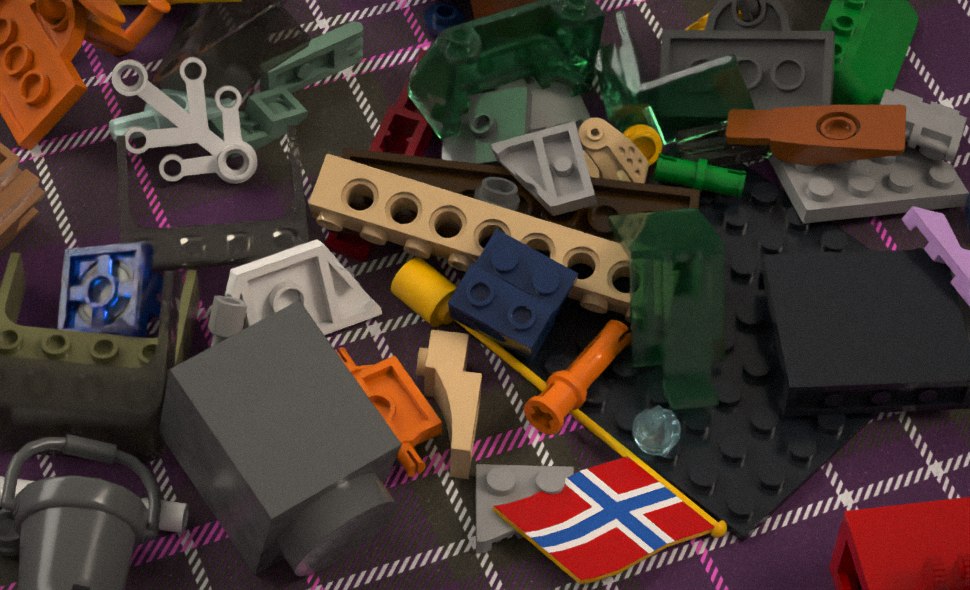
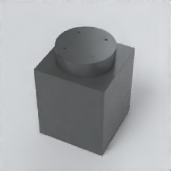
(282, 443)

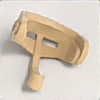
(611, 153)

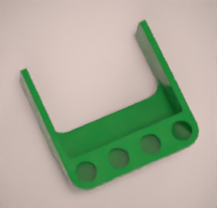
(868, 47)

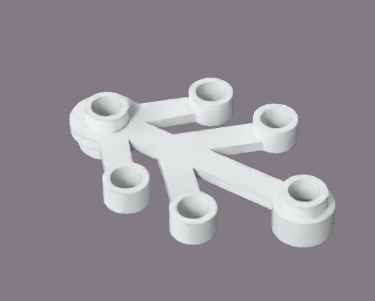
(191, 126)

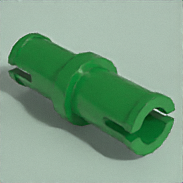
(699, 175)

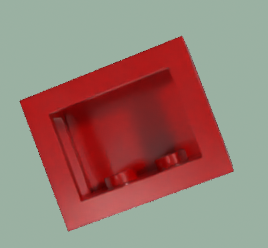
(904, 547)

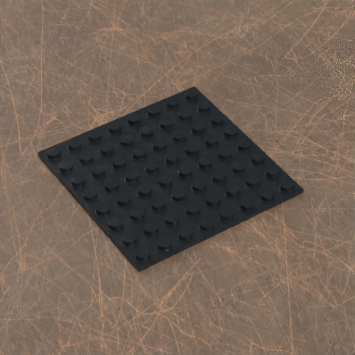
(742, 454)

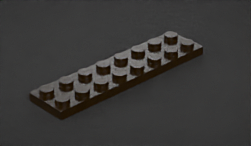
(612, 196)

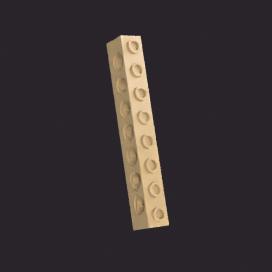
(345, 180)

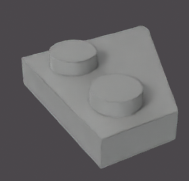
(549, 167)

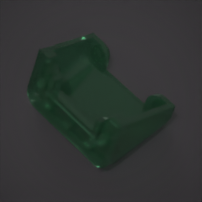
(538, 39)

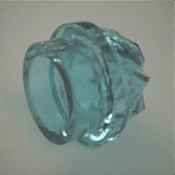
(656, 430)

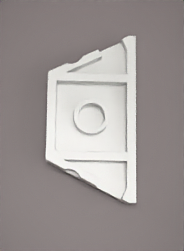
(306, 275)

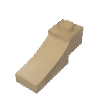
(454, 391)

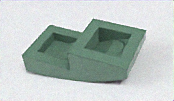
(264, 117)

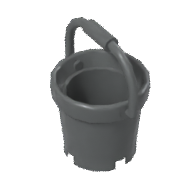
(79, 527)

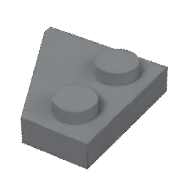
(505, 485)

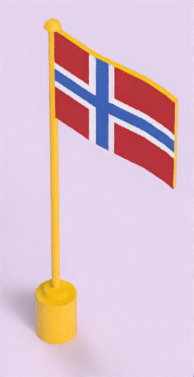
(605, 513)

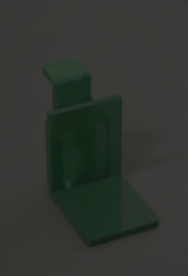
(670, 103)
(676, 299)

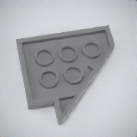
(870, 186)

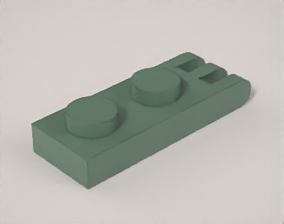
(319, 60)

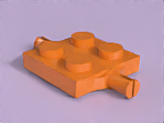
(399, 405)

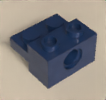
(512, 295)

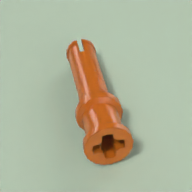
(568, 388)

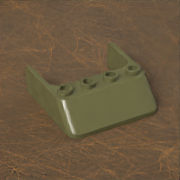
(85, 346)

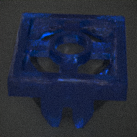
(109, 292)

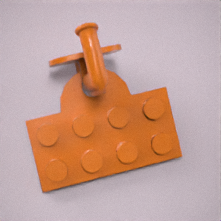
(38, 50)

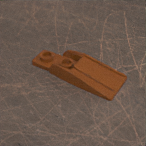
(822, 132)

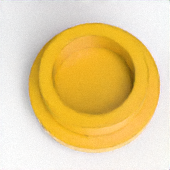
(646, 140)

